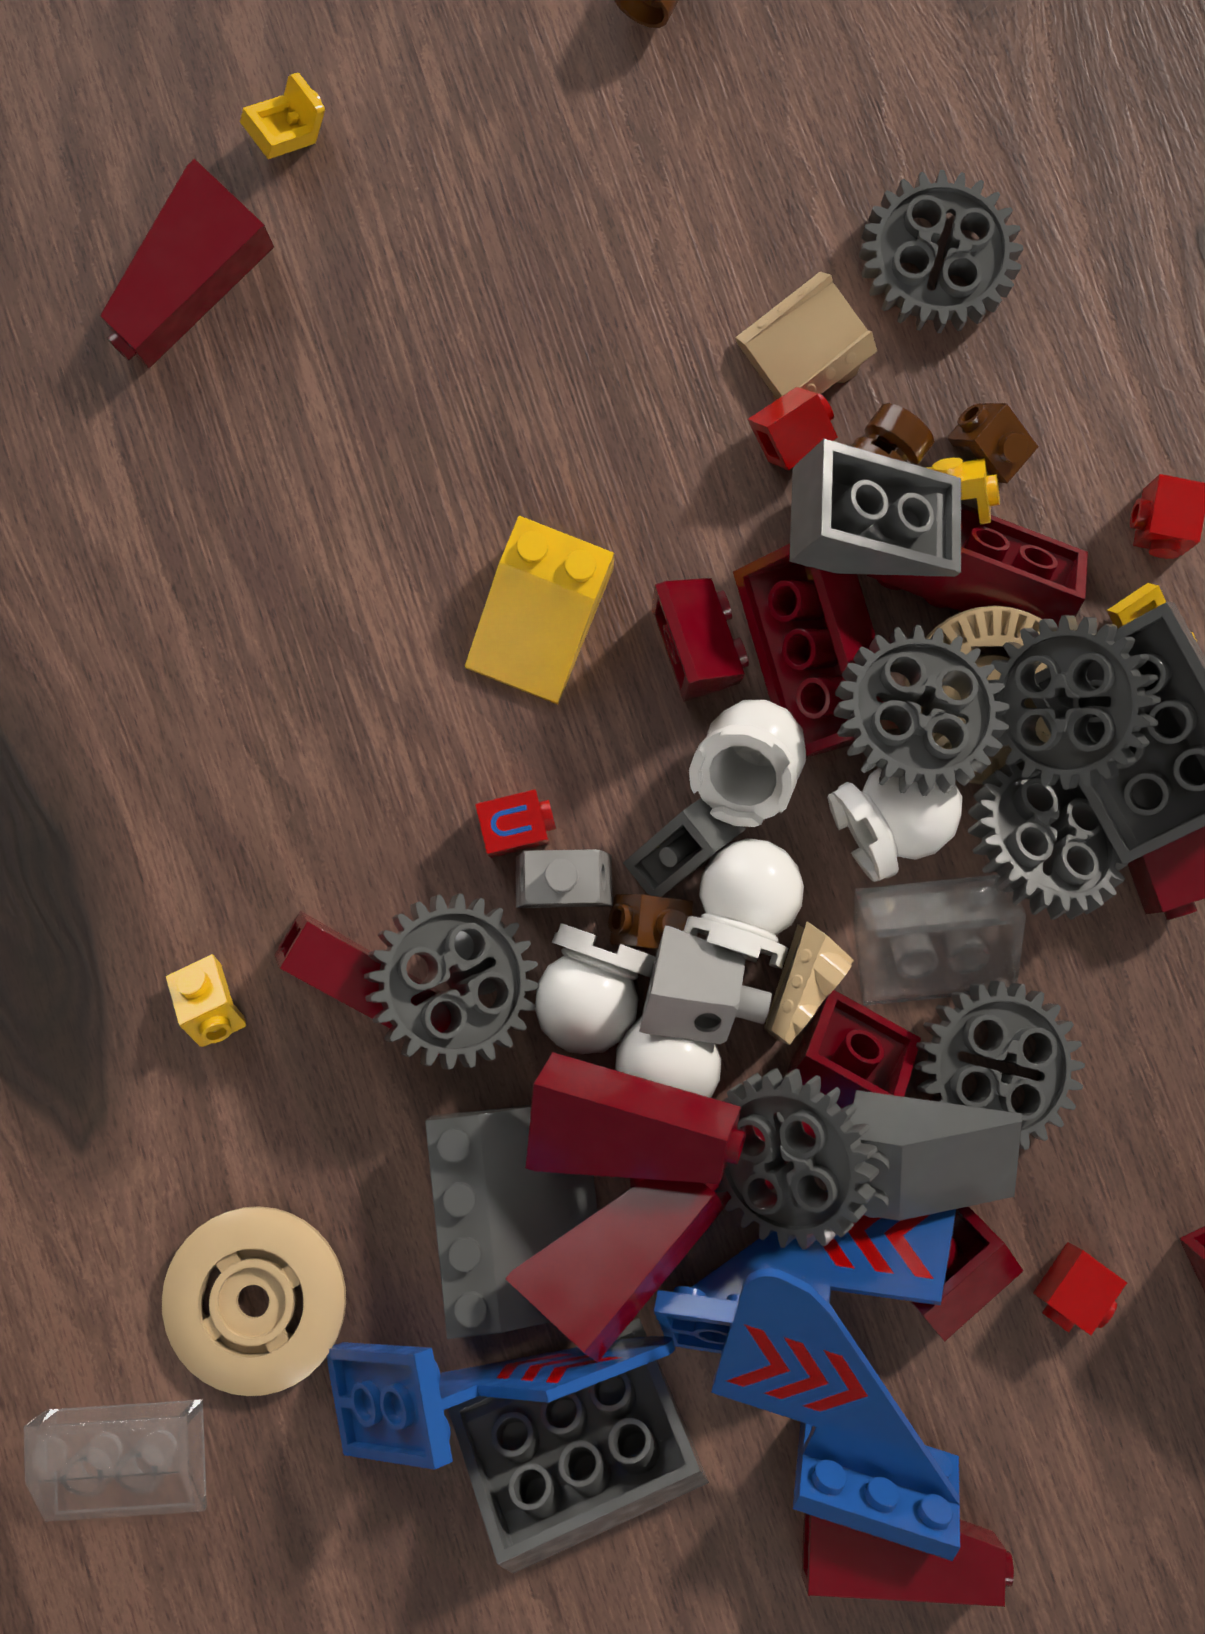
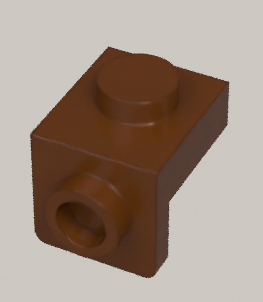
(996, 435)
(641, 919)

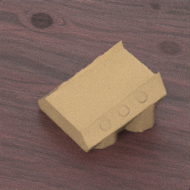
(808, 340)
(809, 975)

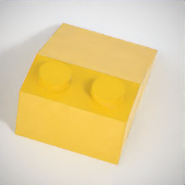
(539, 609)

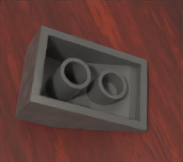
(873, 514)
(936, 1154)

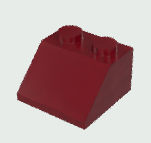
(697, 636)
(855, 1051)
(975, 1274)

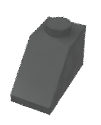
(680, 848)

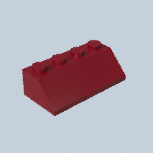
(1007, 569)
(804, 636)

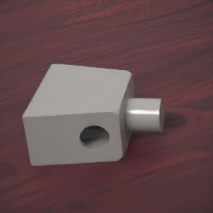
(563, 878)
(698, 990)

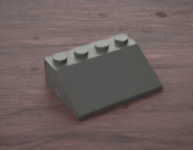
(1165, 787)
(494, 1215)
(575, 1463)

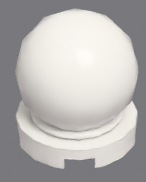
(749, 762)
(893, 822)
(748, 899)
(589, 993)
(670, 1060)

